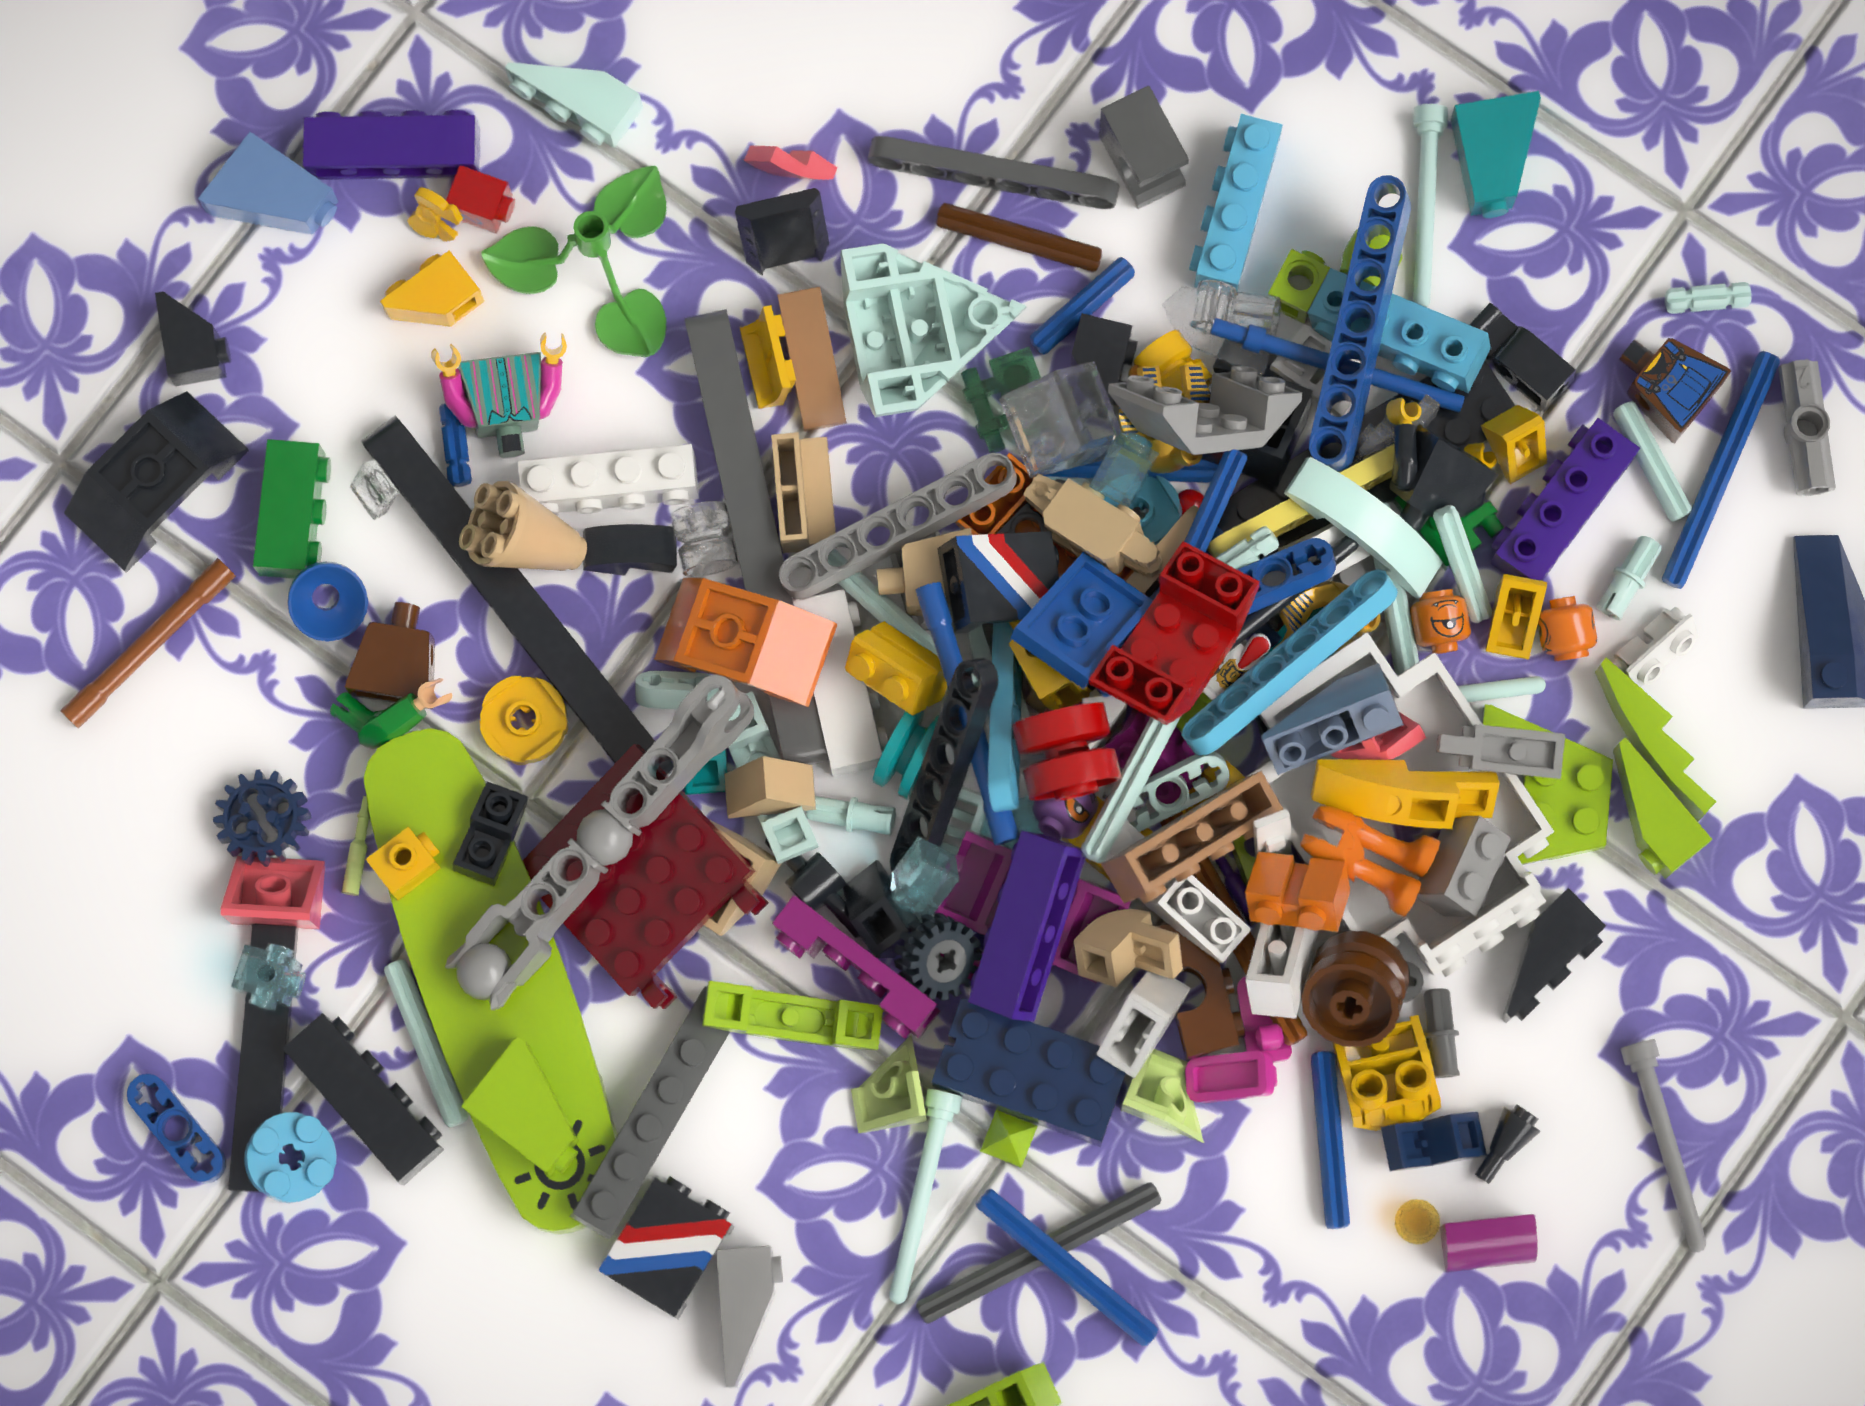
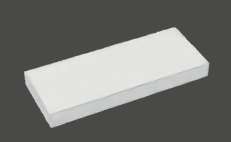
(1273, 833)

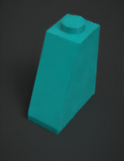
(1493, 149)

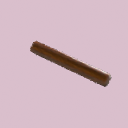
(1019, 237)

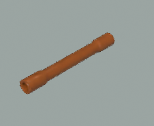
(96, 693)

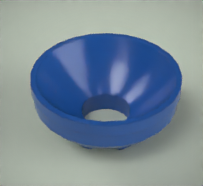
(330, 622)

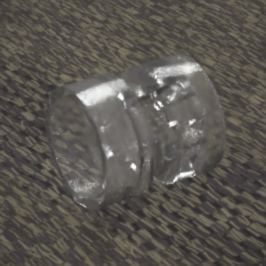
(702, 532)

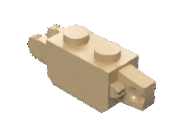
(1089, 524)

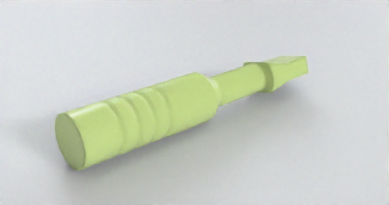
(357, 853)

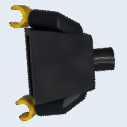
(1434, 471)

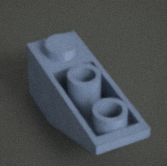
(1333, 720)

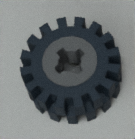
(922, 957)

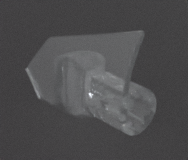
(1194, 311)

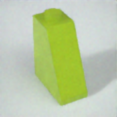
(523, 1109)

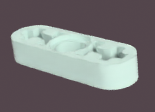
(1202, 786)

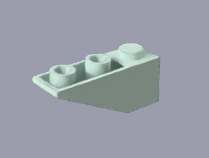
(586, 97)

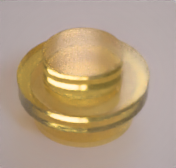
(1417, 1221)

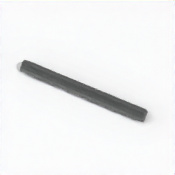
(1023, 1261)

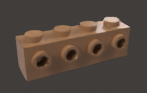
(1190, 838)

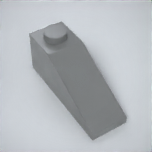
(745, 1296)

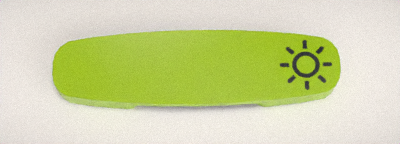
(433, 788)

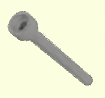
(1642, 1060)

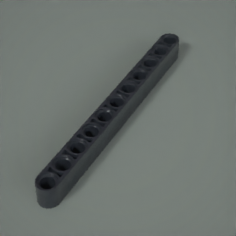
(509, 595)

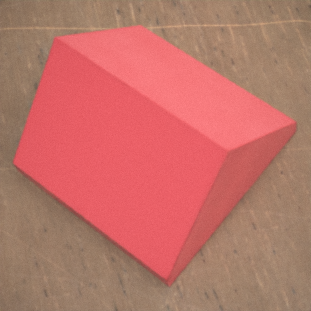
(275, 894)

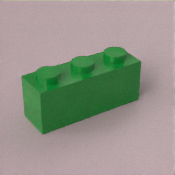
(291, 508)

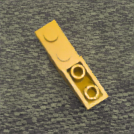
(1403, 797)

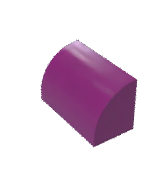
(1489, 1242)

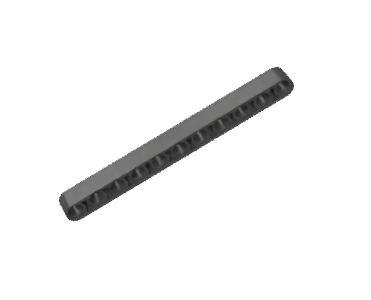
(748, 504)

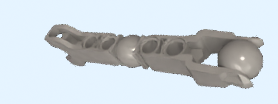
(603, 838)

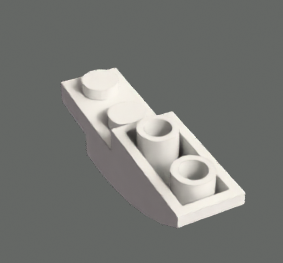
(1191, 908)

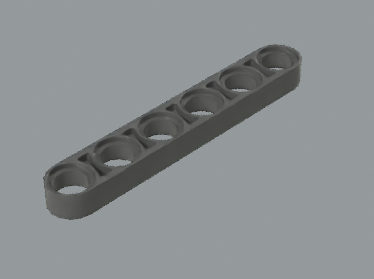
(993, 172)

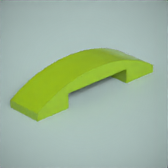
(792, 1017)

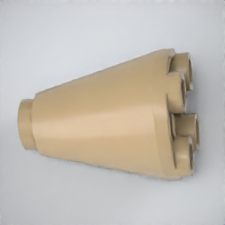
(519, 532)

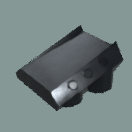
(782, 229)

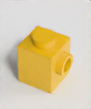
(405, 862)

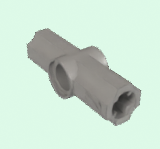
(1804, 401)

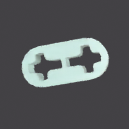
(666, 688)

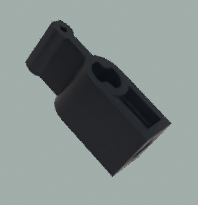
(1524, 359)

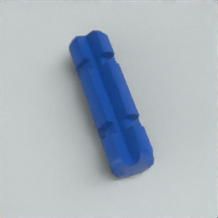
(455, 448)

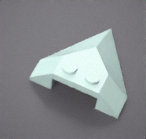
(913, 325)

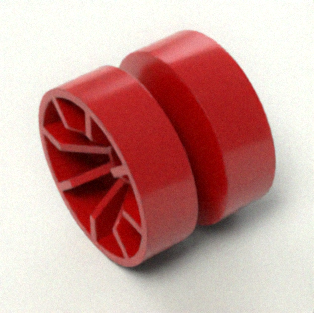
(1070, 765)

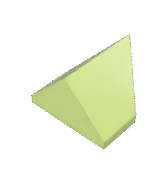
(891, 1093)
(1161, 1096)

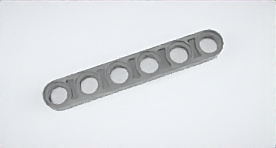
(894, 518)

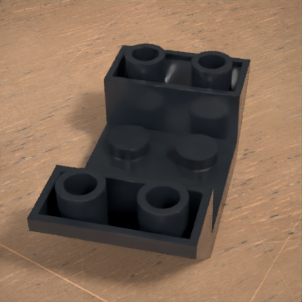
(150, 476)

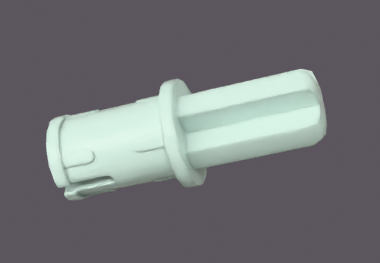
(1629, 577)
(854, 815)

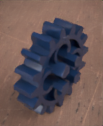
(270, 794)

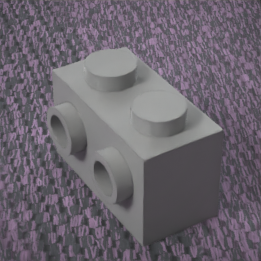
(1463, 867)

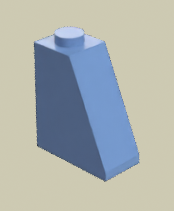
(268, 190)

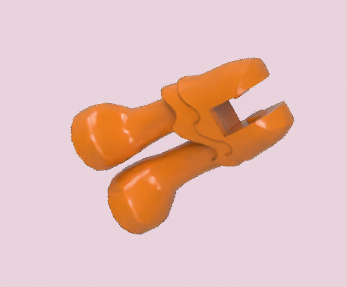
(1412, 856)

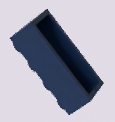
(1029, 1073)

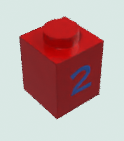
(481, 199)

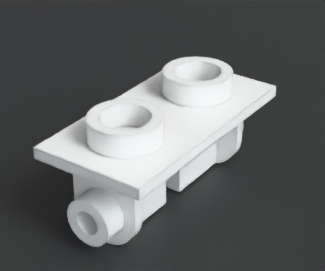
(1671, 636)

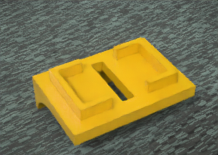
(769, 372)

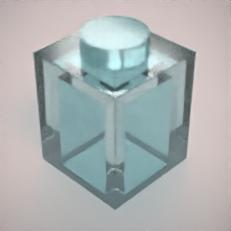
(1125, 468)
(923, 877)

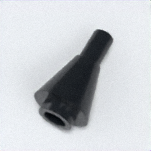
(1512, 1133)

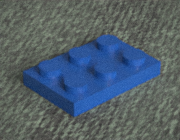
(1081, 619)

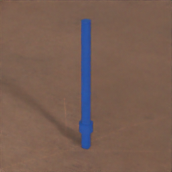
(1255, 339)

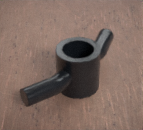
(817, 885)

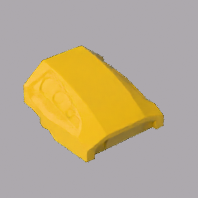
(1390, 1078)

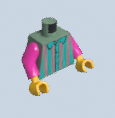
(503, 392)

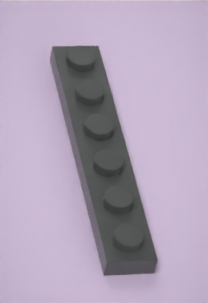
(650, 1123)

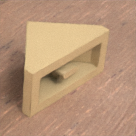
(769, 787)

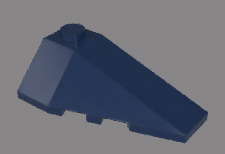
(1829, 624)

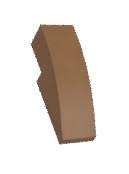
(812, 358)

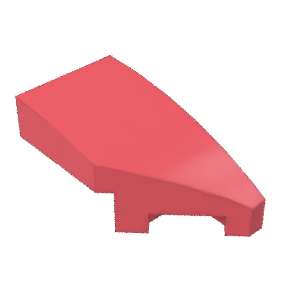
(796, 165)
(1385, 745)

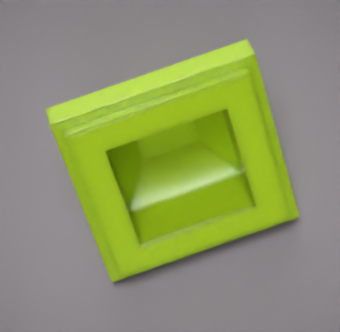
(1008, 1138)

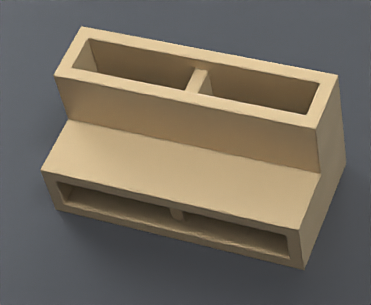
(802, 490)

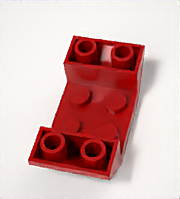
(1179, 636)

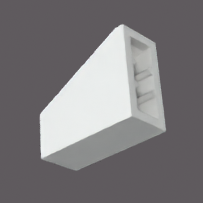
(1142, 1022)

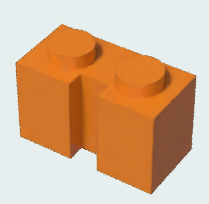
(1297, 893)

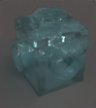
(257, 966)

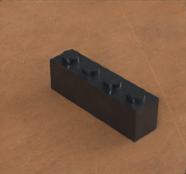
(363, 1098)

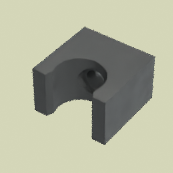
(1143, 146)

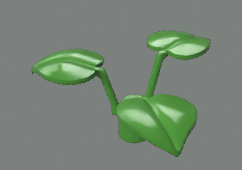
(529, 258)

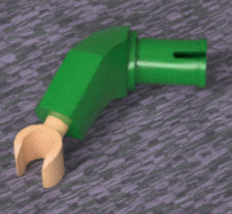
(396, 720)

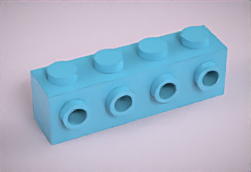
(1239, 201)
(1412, 336)

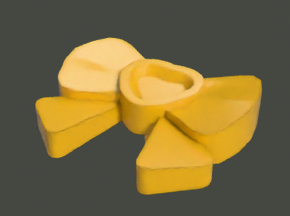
(428, 216)

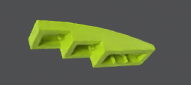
(1643, 724)

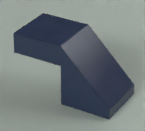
(1433, 1141)

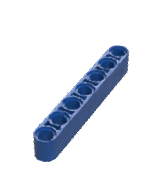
(1360, 304)

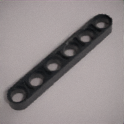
(935, 763)

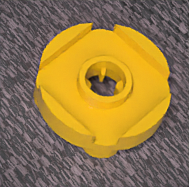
(519, 744)

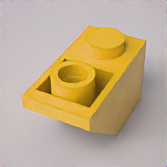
(435, 295)

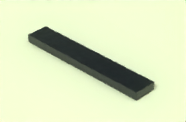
(261, 1061)

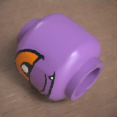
(1066, 817)

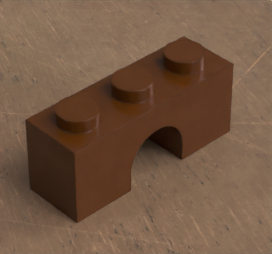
(1212, 1025)

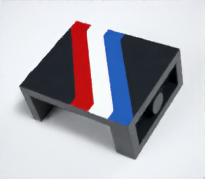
(996, 576)
(666, 1245)

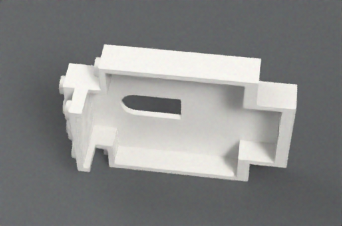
(1435, 703)

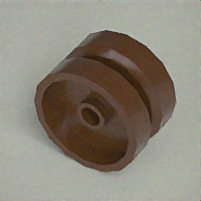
(1355, 989)

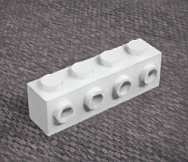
(612, 479)

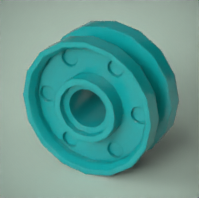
(905, 753)

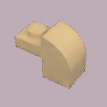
(1126, 940)

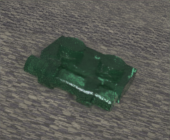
(1008, 373)

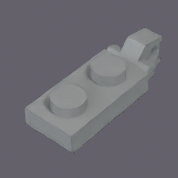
(1506, 750)

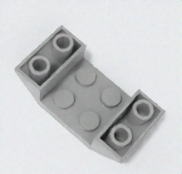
(1240, 413)

